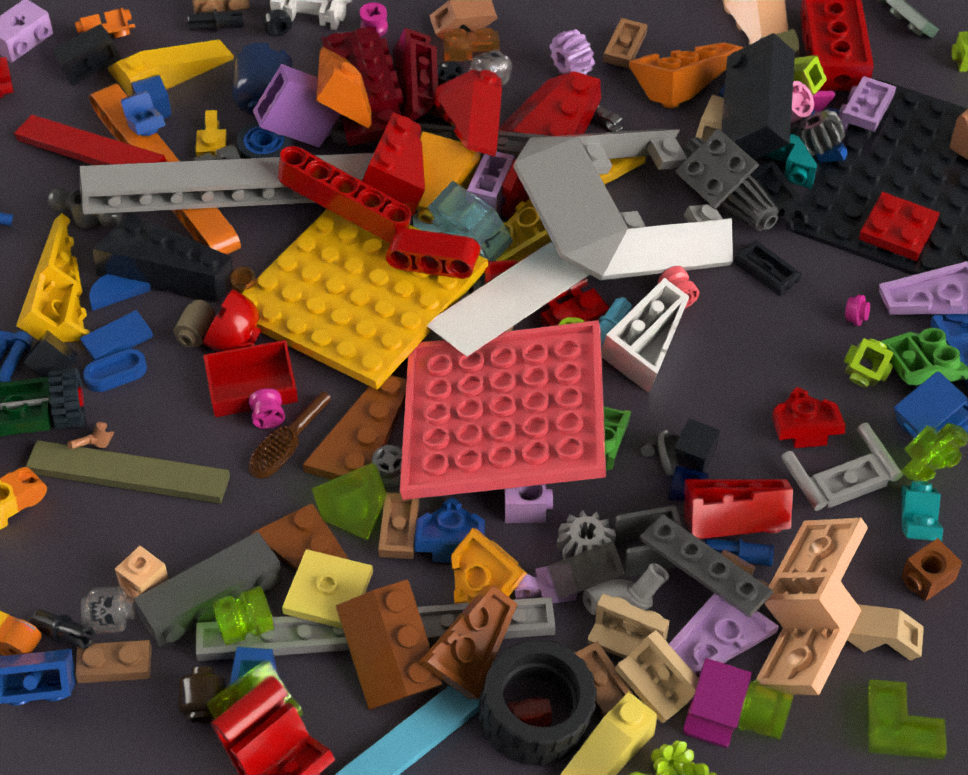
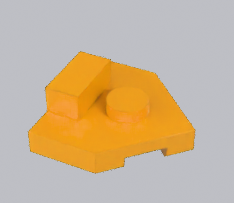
(483, 563)

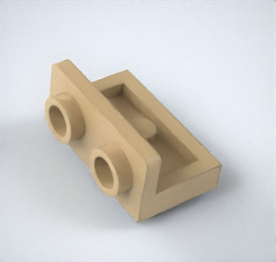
(623, 626)
(659, 676)

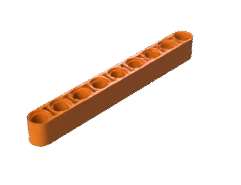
(204, 224)

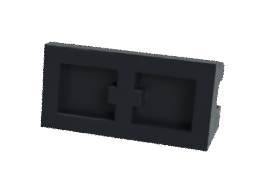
(86, 54)

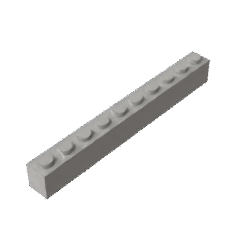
(196, 184)

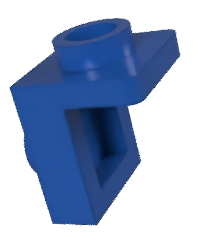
(141, 115)

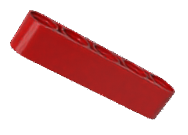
(342, 193)

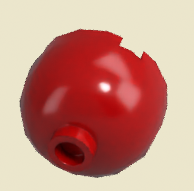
(233, 324)

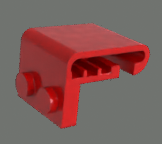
(269, 736)

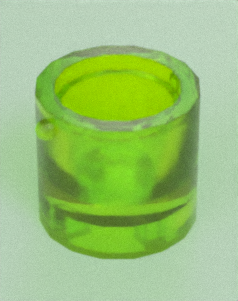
(765, 710)

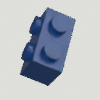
(36, 677)

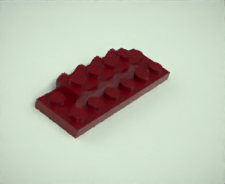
(372, 59)

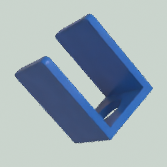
(933, 405)

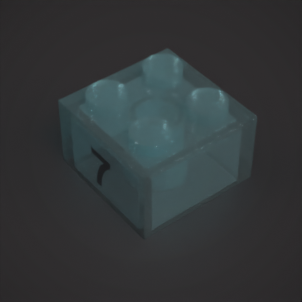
(466, 215)

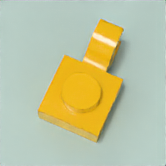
(212, 138)

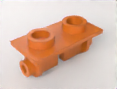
(115, 23)

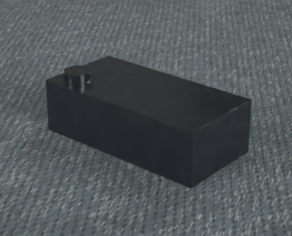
(759, 96)

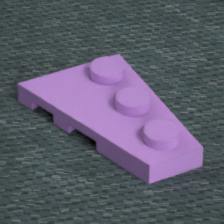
(928, 292)
(720, 633)

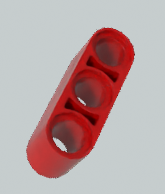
(433, 253)

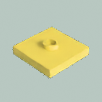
(324, 583)

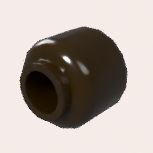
(196, 691)

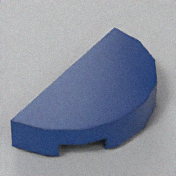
(114, 289)

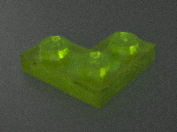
(894, 730)

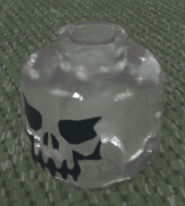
(495, 62)
(107, 609)

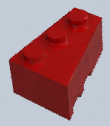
(398, 163)

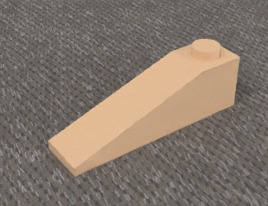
(758, 17)

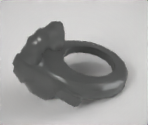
(665, 444)

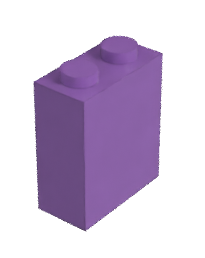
(292, 108)

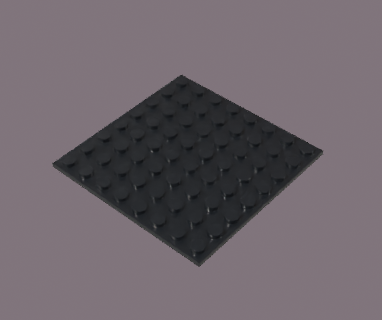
(907, 160)

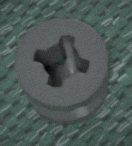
(390, 457)

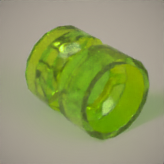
(243, 615)

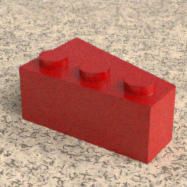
(737, 506)

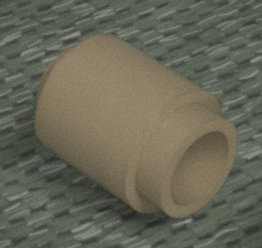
(194, 323)

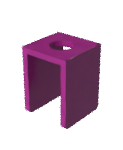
(717, 703)

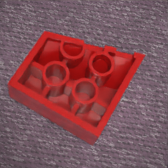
(558, 107)

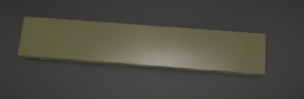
(129, 471)

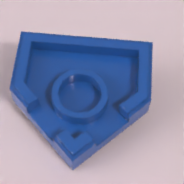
(445, 530)

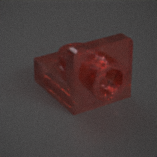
(532, 711)

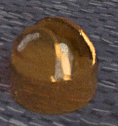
(241, 277)

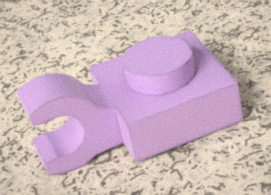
(538, 586)

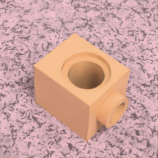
(140, 572)

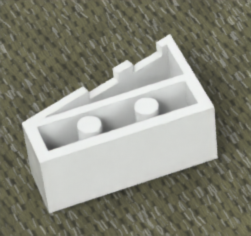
(644, 334)

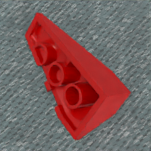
(474, 107)

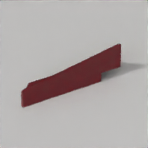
(416, 73)

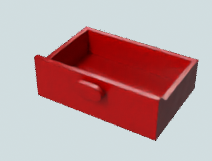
(246, 369)

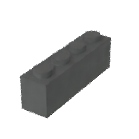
(188, 597)

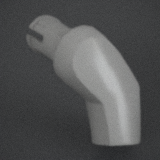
(636, 593)

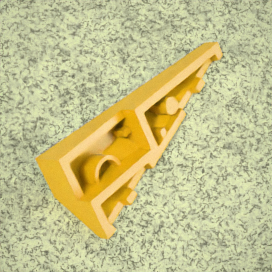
(55, 290)

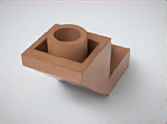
(454, 13)

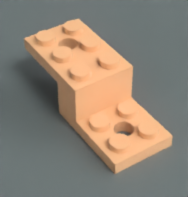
(812, 605)

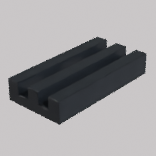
(764, 271)

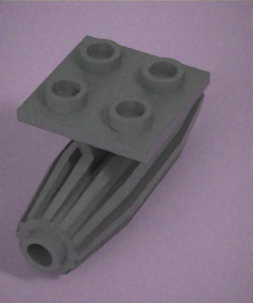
(722, 177)

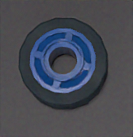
(260, 143)

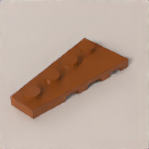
(359, 431)

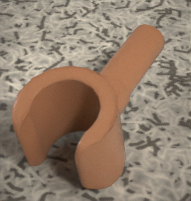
(98, 438)

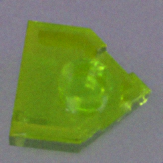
(934, 451)
(352, 500)

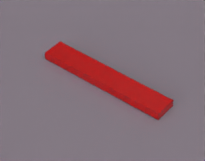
(82, 144)

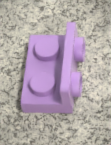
(866, 104)

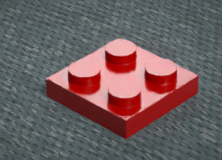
(899, 226)

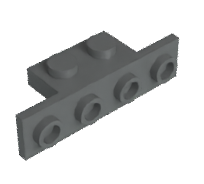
(706, 565)

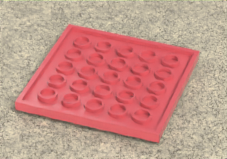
(506, 414)

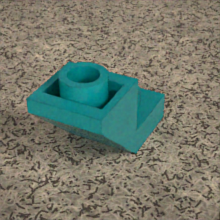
(800, 164)
(921, 511)

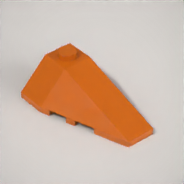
(681, 75)
(342, 88)

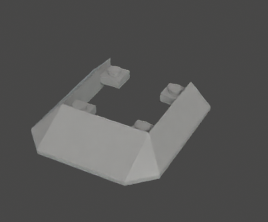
(587, 226)

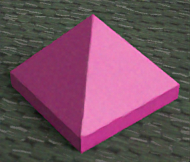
(822, 99)

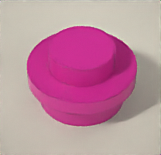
(857, 310)

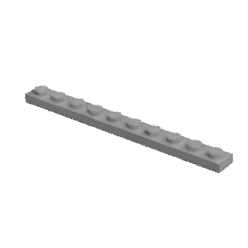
(303, 636)

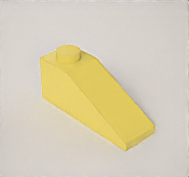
(615, 739)

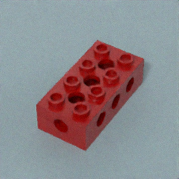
(850, 37)

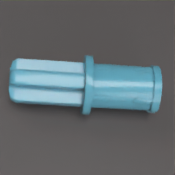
(614, 315)

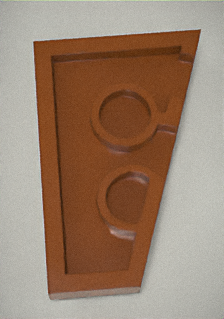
(298, 532)
(472, 642)

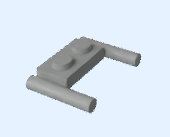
(848, 479)

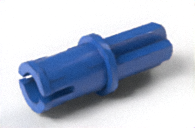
(750, 552)

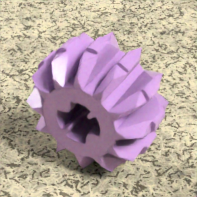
(572, 52)

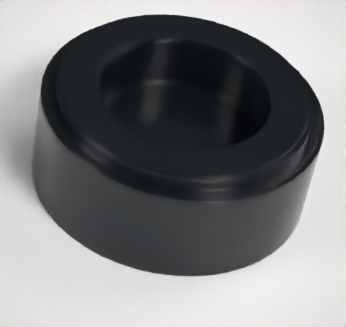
(277, 22)

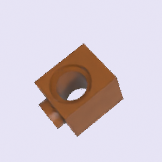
(938, 560)

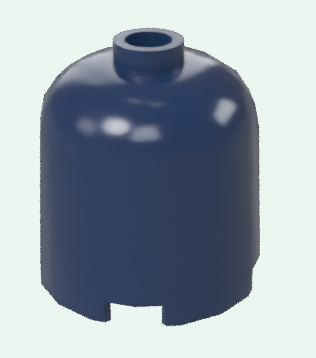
(254, 72)

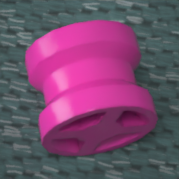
(374, 15)
(266, 408)

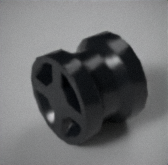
(448, 71)

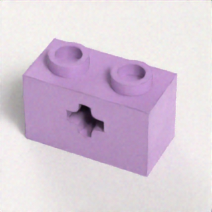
(23, 29)
(489, 179)

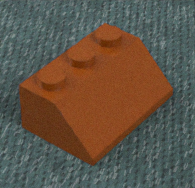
(387, 644)

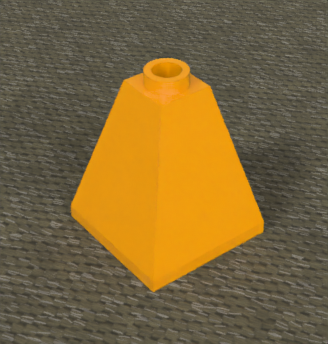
(444, 162)

